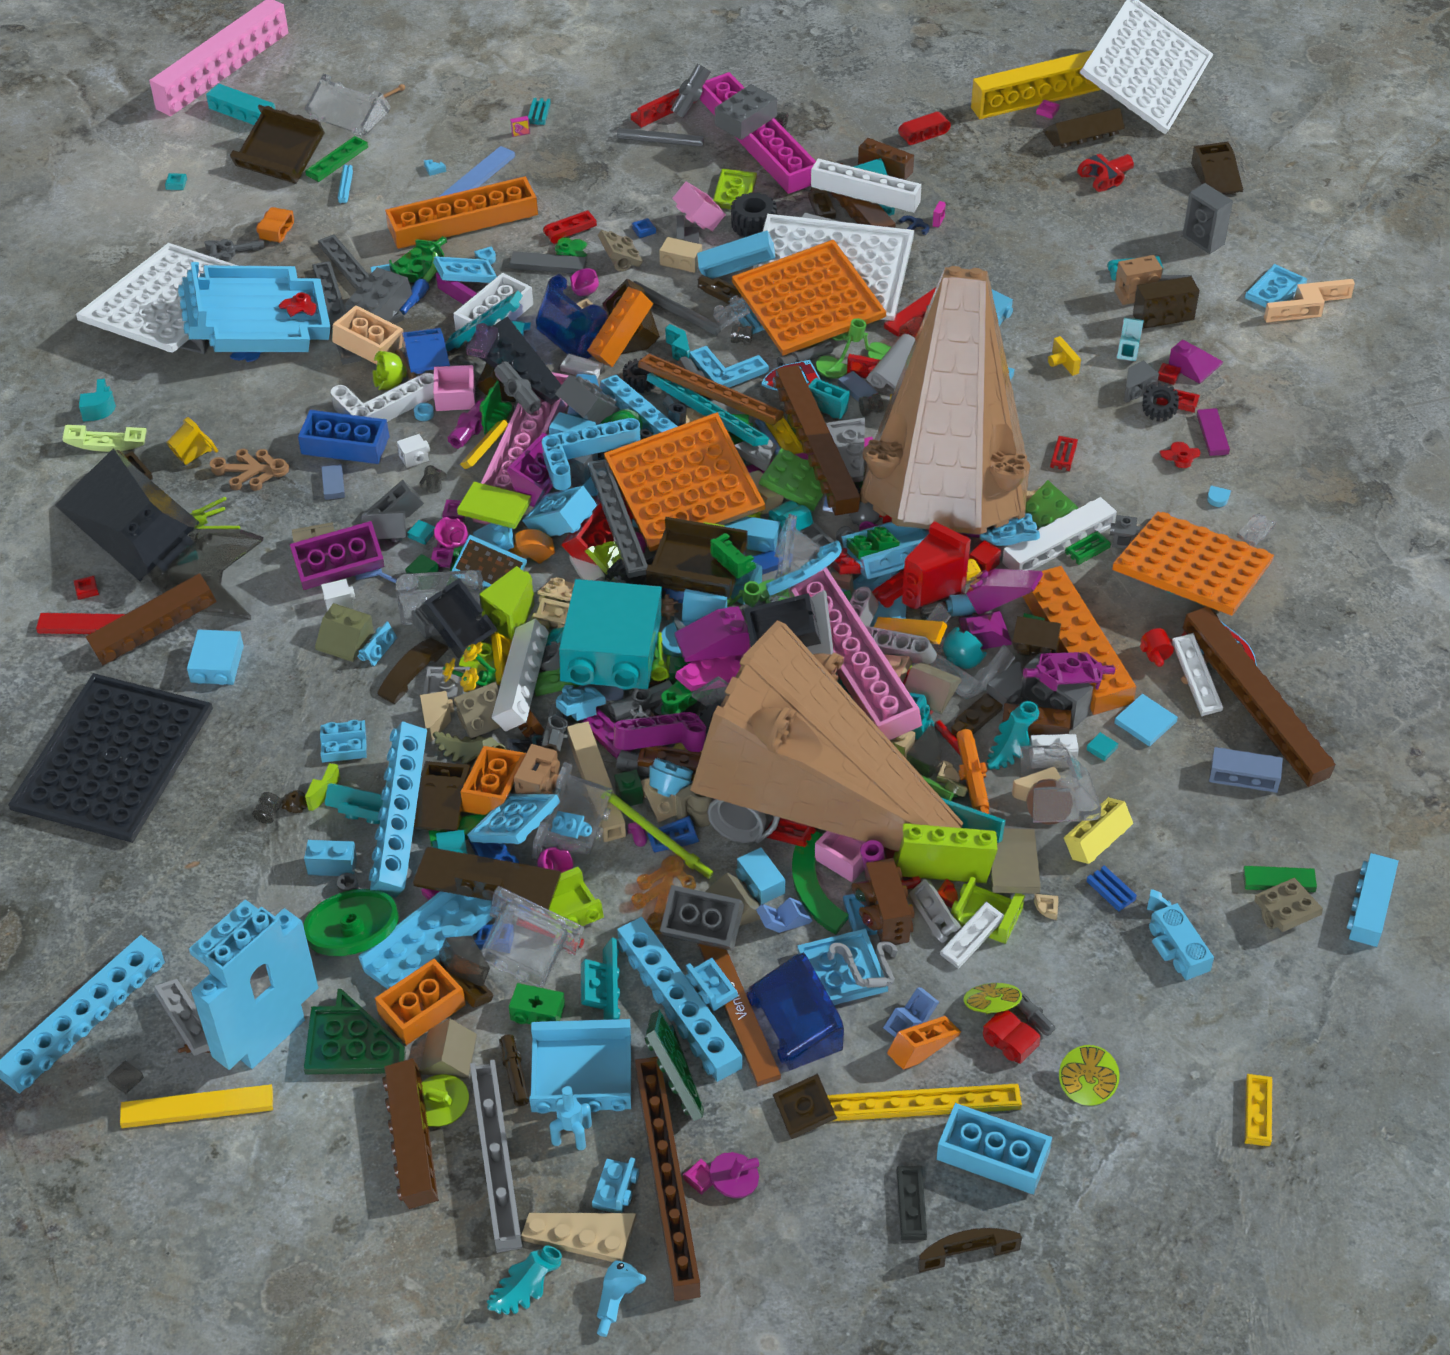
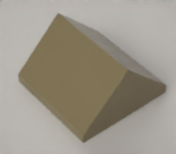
(934, 684)
(734, 887)
(448, 1050)

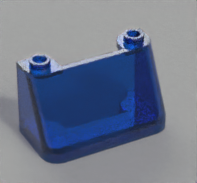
(566, 322)
(798, 1012)

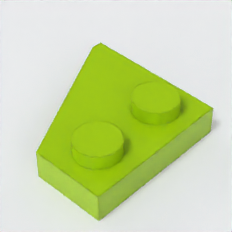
(604, 555)

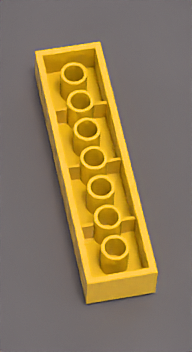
(1030, 85)

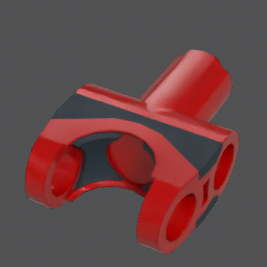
(1105, 171)

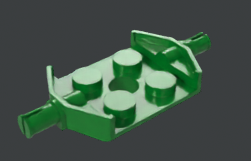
(418, 260)

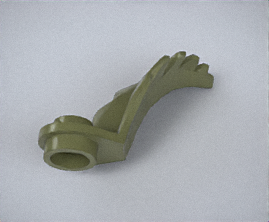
(464, 748)

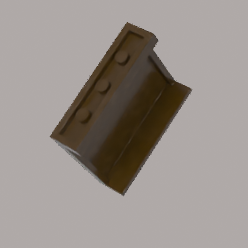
(279, 144)
(686, 558)

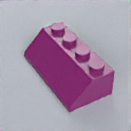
(530, 472)

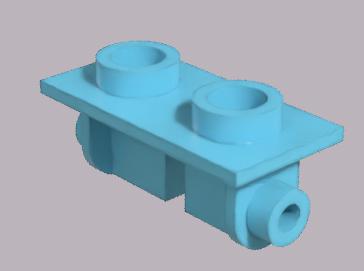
(378, 644)
(570, 825)

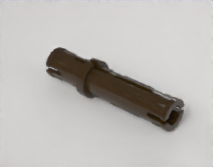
(511, 1060)

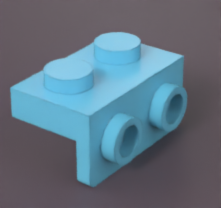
(711, 983)

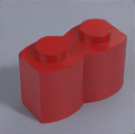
(1011, 1036)

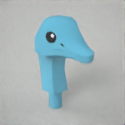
(619, 1280)

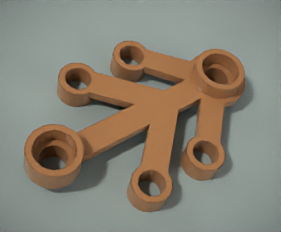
(275, 467)

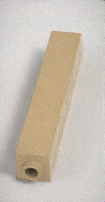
(593, 769)

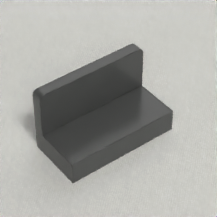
(688, 234)

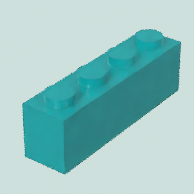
(236, 103)

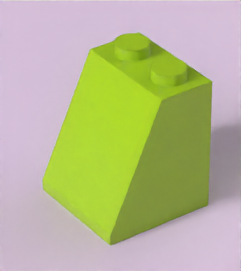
(509, 601)

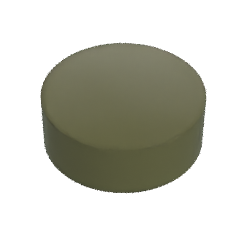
(956, 788)

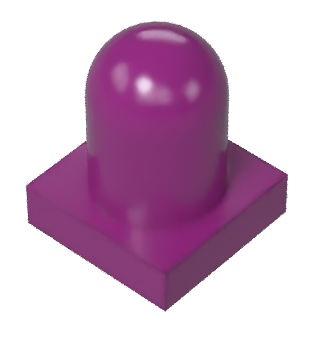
(638, 834)

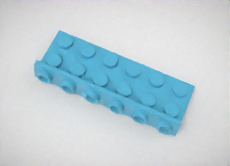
(422, 936)

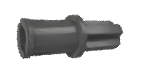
(1035, 1015)

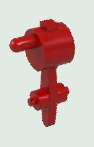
(1157, 645)

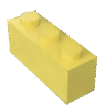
(1094, 836)

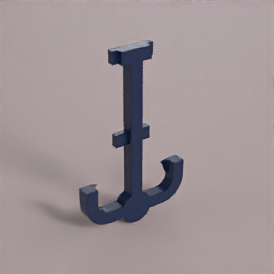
(917, 222)

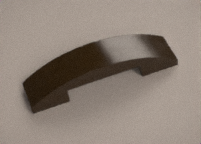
(408, 667)
(1000, 1240)

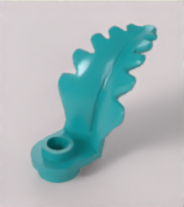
(1013, 735)
(525, 1281)

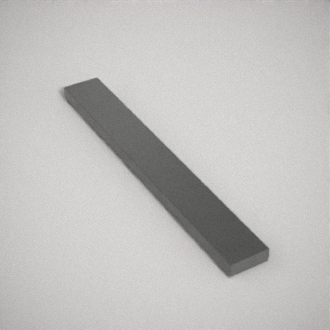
(348, 265)
(334, 304)
(617, 518)

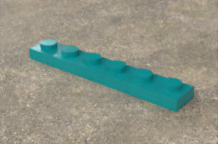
(489, 317)

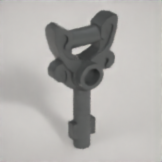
(229, 249)

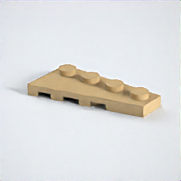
(587, 1234)

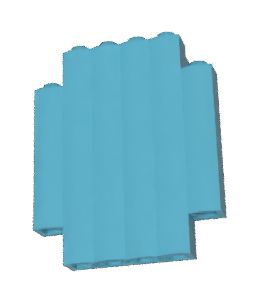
(242, 312)

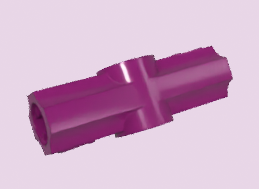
(467, 425)

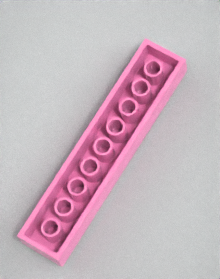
(219, 57)
(518, 436)
(865, 667)

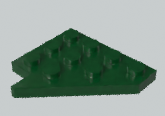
(348, 1041)
(672, 1060)

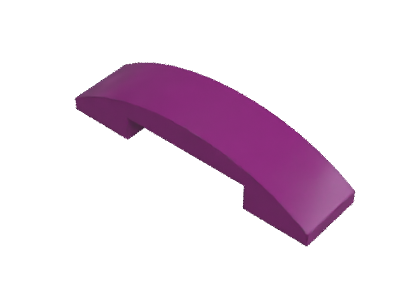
(440, 554)

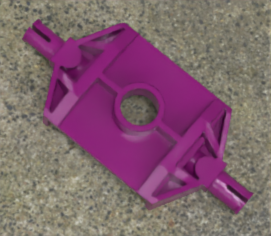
(1068, 669)

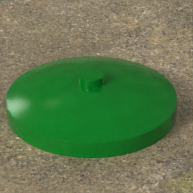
(350, 922)

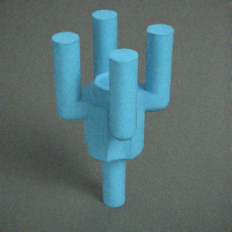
(570, 1117)

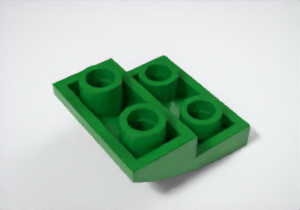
(876, 541)

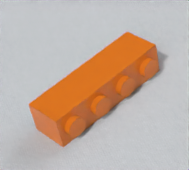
(620, 327)

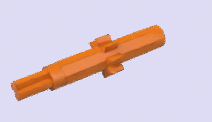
(972, 771)

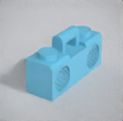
(1180, 941)

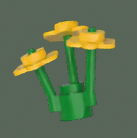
(469, 678)

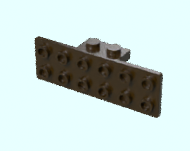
(481, 876)

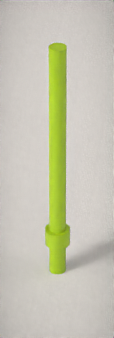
(691, 860)

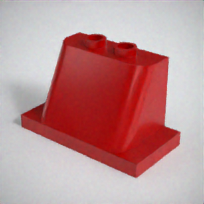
(936, 567)

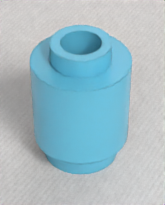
(959, 605)

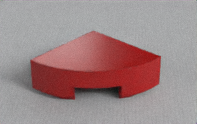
(948, 893)

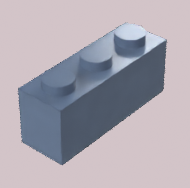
(1245, 769)

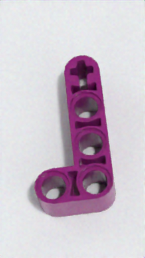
(661, 730)

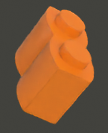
(275, 224)

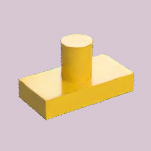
(1064, 355)

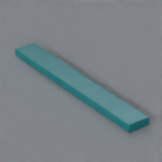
(707, 408)

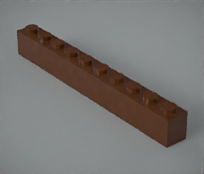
(816, 441)
(1259, 697)
(667, 1180)

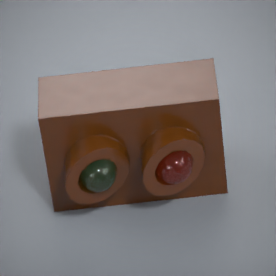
(885, 901)

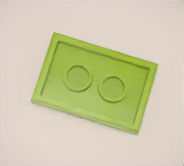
(733, 184)
(494, 505)

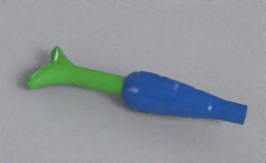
(419, 288)

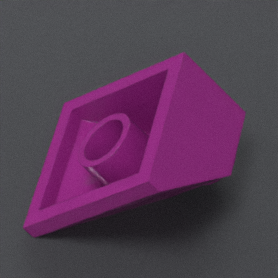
(1193, 361)
(987, 628)

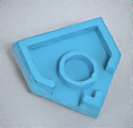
(579, 702)

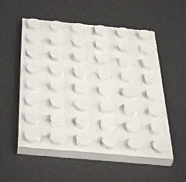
(1147, 64)
(874, 251)
(147, 299)

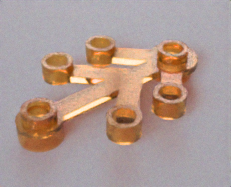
(670, 868)

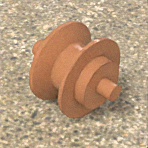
(667, 607)

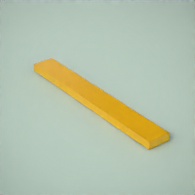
(925, 1101)

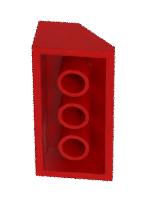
(593, 532)

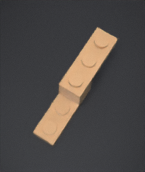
(1309, 300)

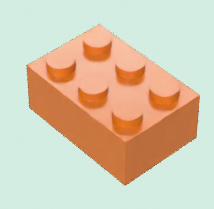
(420, 1001)

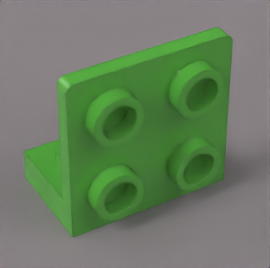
(1048, 505)

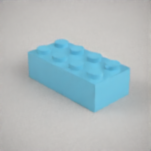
(994, 1148)

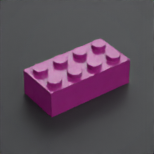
(337, 555)

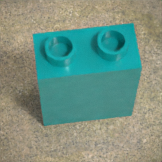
(610, 634)

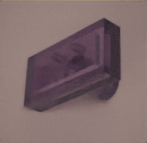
(482, 340)

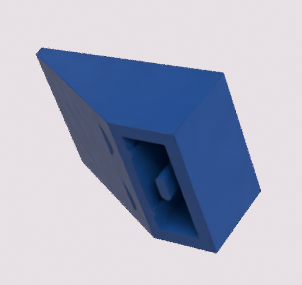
(425, 350)

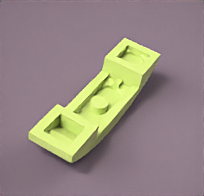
(104, 441)

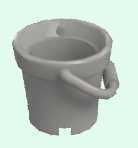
(739, 822)

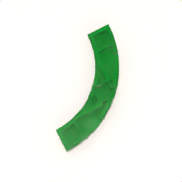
(809, 890)

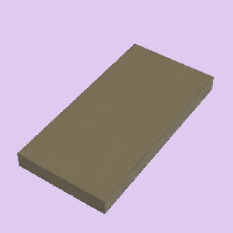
(1016, 863)

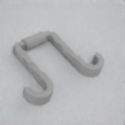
(868, 982)

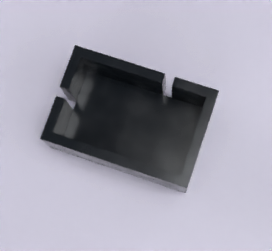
(795, 612)
(456, 616)

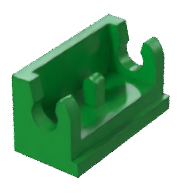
(731, 557)

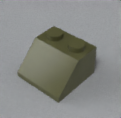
(344, 632)

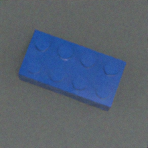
(343, 436)

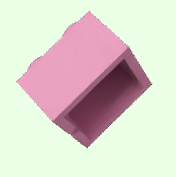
(698, 207)
(454, 388)
(840, 854)

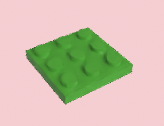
(793, 479)

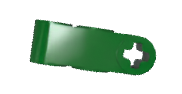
(676, 699)

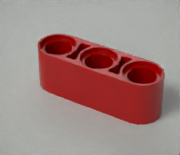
(924, 128)

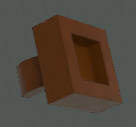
(532, 725)

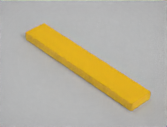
(196, 1106)

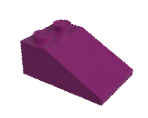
(1000, 587)
(714, 636)

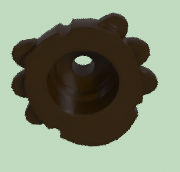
(294, 801)

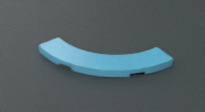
(825, 556)

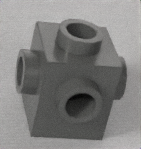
(1124, 531)

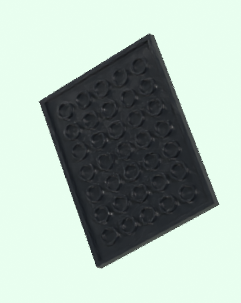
(111, 757)

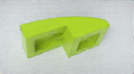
(317, 791)

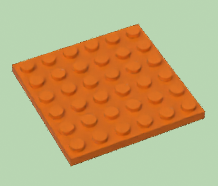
(808, 297)
(685, 476)
(1194, 562)

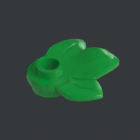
(569, 247)

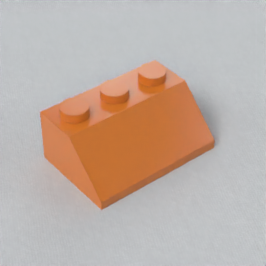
(490, 779)

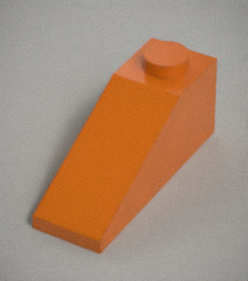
(921, 1041)

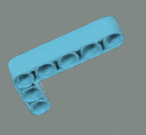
(584, 442)

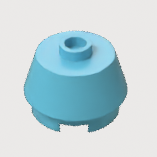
(669, 777)

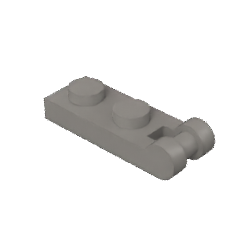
(934, 910)

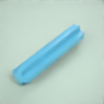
(345, 183)

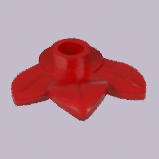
(298, 303)
(1180, 454)

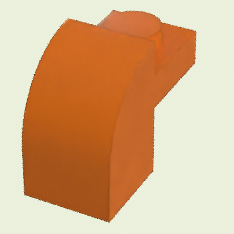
(533, 544)

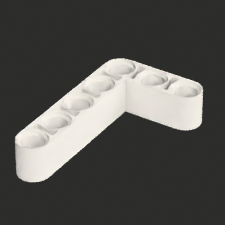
(388, 404)

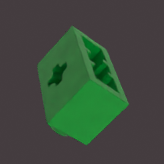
(535, 1004)

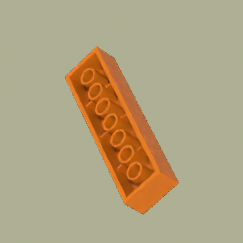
(462, 212)
(1060, 602)

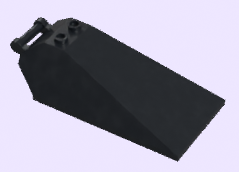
(129, 516)

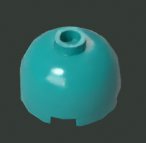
(963, 649)

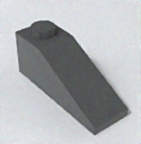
(399, 498)

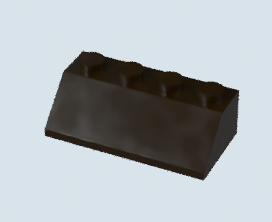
(1084, 128)
(647, 331)

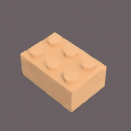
(366, 334)

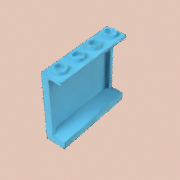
(890, 559)
(587, 1057)

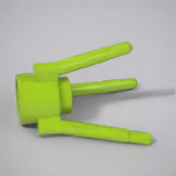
(201, 516)
(660, 668)

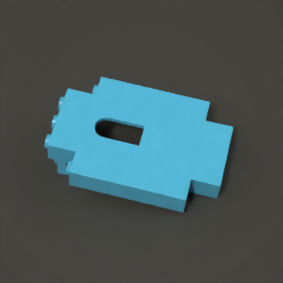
(231, 1017)

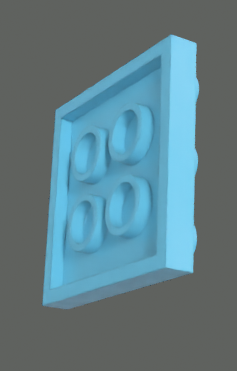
(514, 818)
(836, 974)

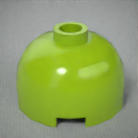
(389, 370)

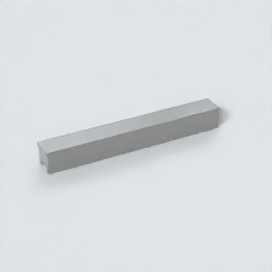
(496, 1157)

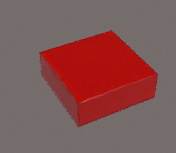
(1168, 373)
(86, 587)

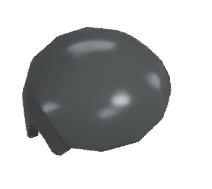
(865, 513)
(551, 657)

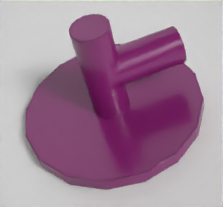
(734, 1174)

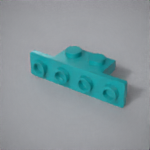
(354, 802)
(600, 983)

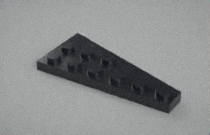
(513, 348)

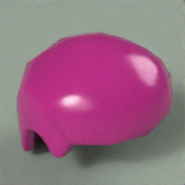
(584, 282)
(450, 532)
(555, 859)

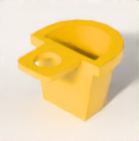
(190, 442)

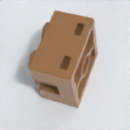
(1133, 273)
(537, 771)

